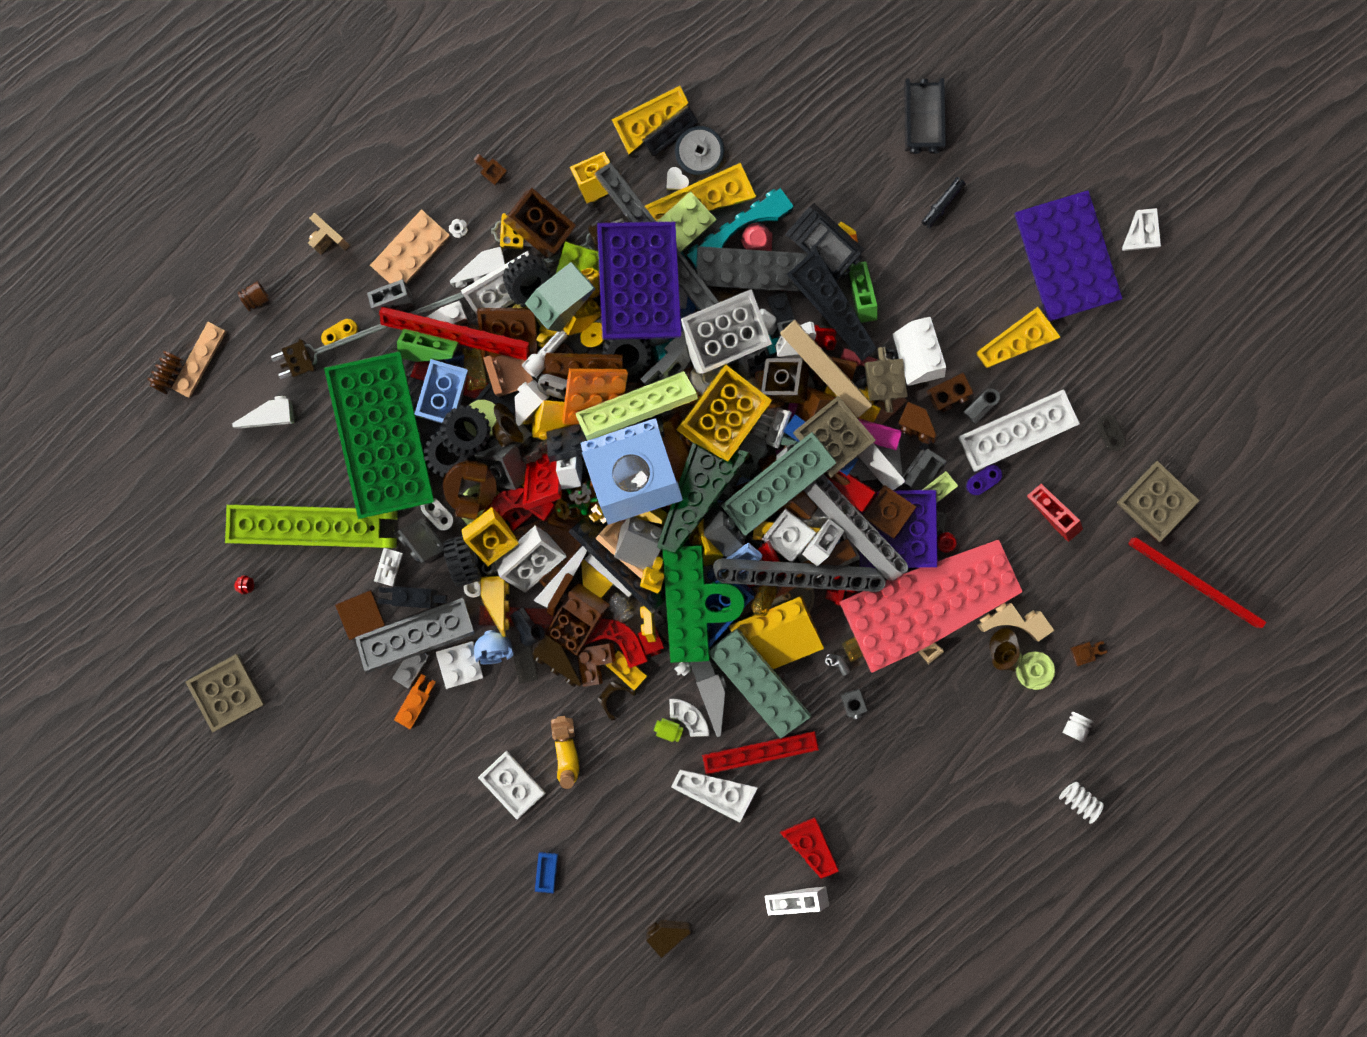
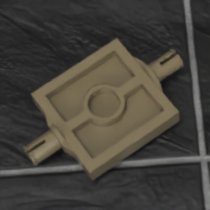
(885, 379)

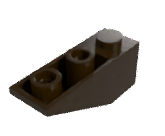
(555, 656)

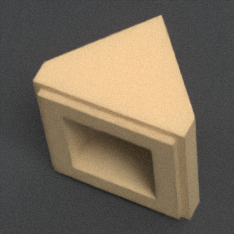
(931, 653)

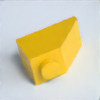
(594, 580)

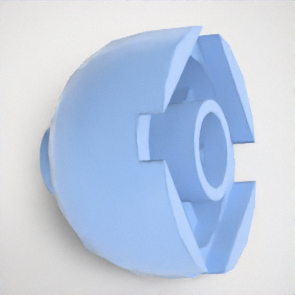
(492, 647)

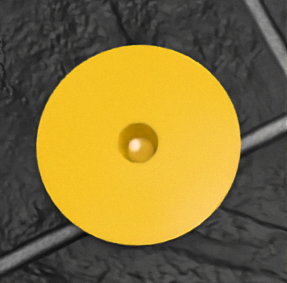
(592, 335)

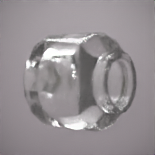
(621, 607)

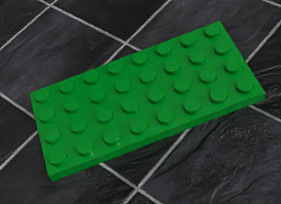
(379, 435)

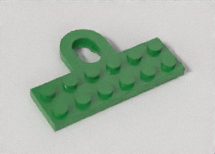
(687, 604)

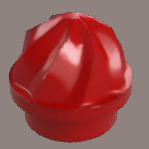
(244, 584)

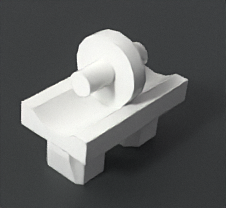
(388, 567)

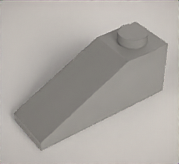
(713, 697)

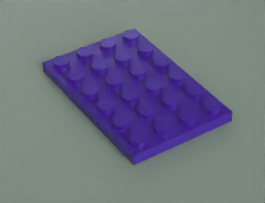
(1068, 256)
(638, 280)

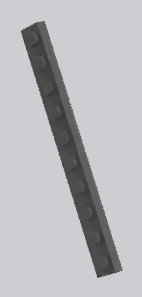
(636, 212)

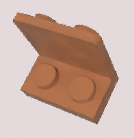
(506, 374)

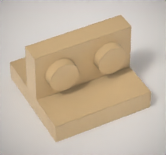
(323, 238)

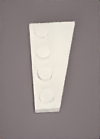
(720, 794)

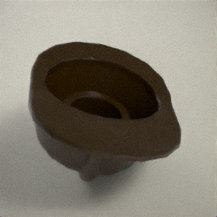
(505, 426)
(1005, 650)

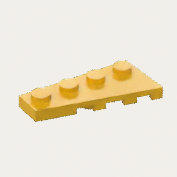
(647, 117)

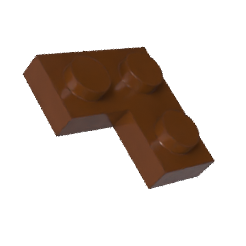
(590, 660)

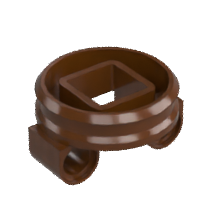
(466, 505)

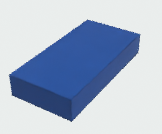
(546, 872)

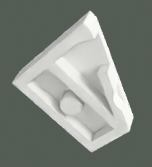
(1143, 231)

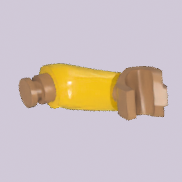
(566, 752)

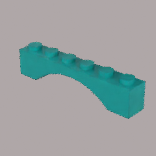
(770, 209)

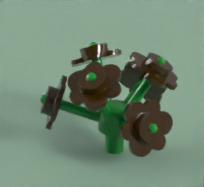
(580, 495)

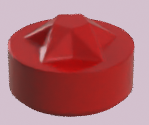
(946, 542)

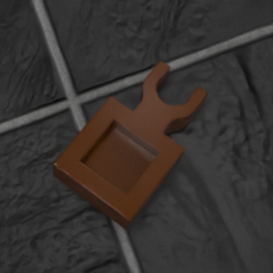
(1085, 653)

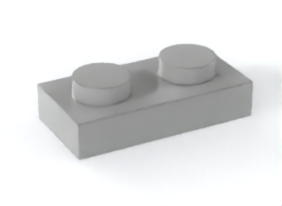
(410, 669)

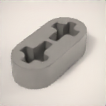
(555, 386)

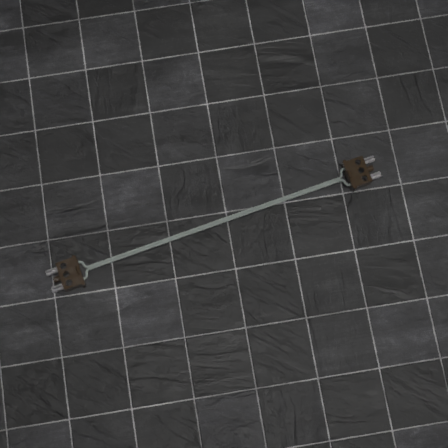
(303, 356)

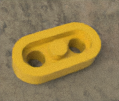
(338, 331)

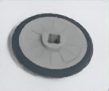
(702, 138)

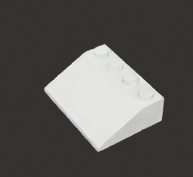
(725, 332)

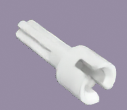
(536, 362)

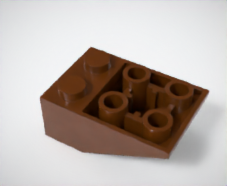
(577, 618)

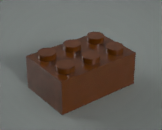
(539, 223)

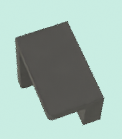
(924, 470)

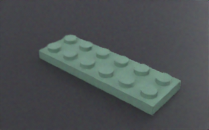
(779, 483)
(759, 683)

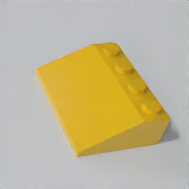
(724, 414)
(783, 633)

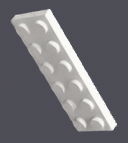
(1018, 430)

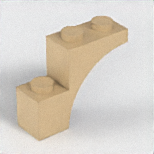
(1006, 614)

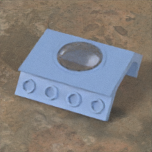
(631, 471)

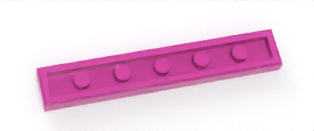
(883, 435)

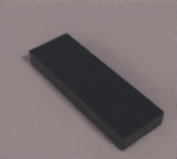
(670, 130)

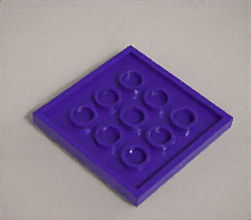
(918, 537)

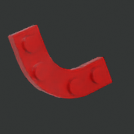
(513, 499)
(624, 637)

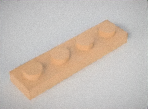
(198, 359)

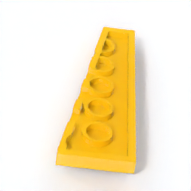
(714, 192)

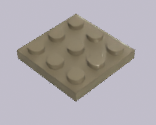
(838, 432)
(1157, 501)
(225, 693)

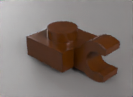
(491, 170)

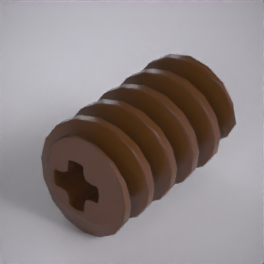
(165, 372)

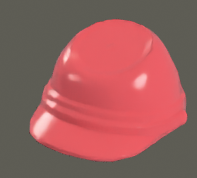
(757, 237)

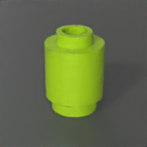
(668, 730)

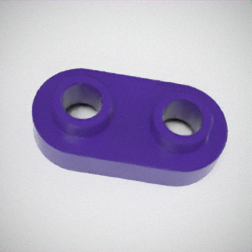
(984, 480)

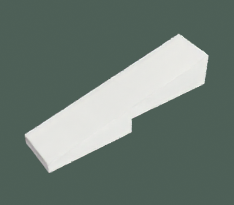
(571, 567)

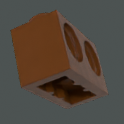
(948, 389)

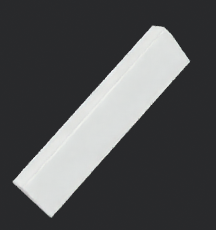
(881, 467)

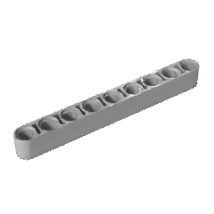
(855, 526)

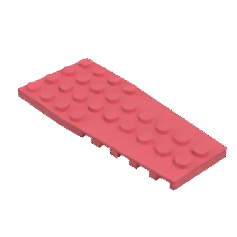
(929, 603)

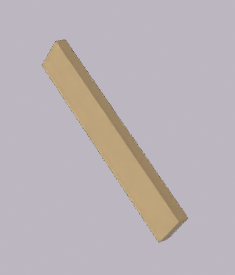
(826, 368)

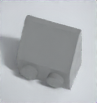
(638, 543)

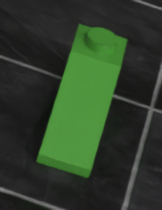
(862, 292)
(424, 347)

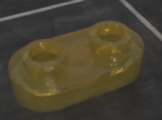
(763, 600)

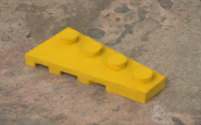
(1021, 337)

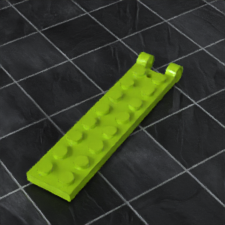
(304, 526)

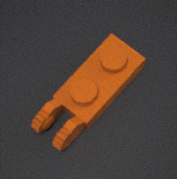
(414, 703)

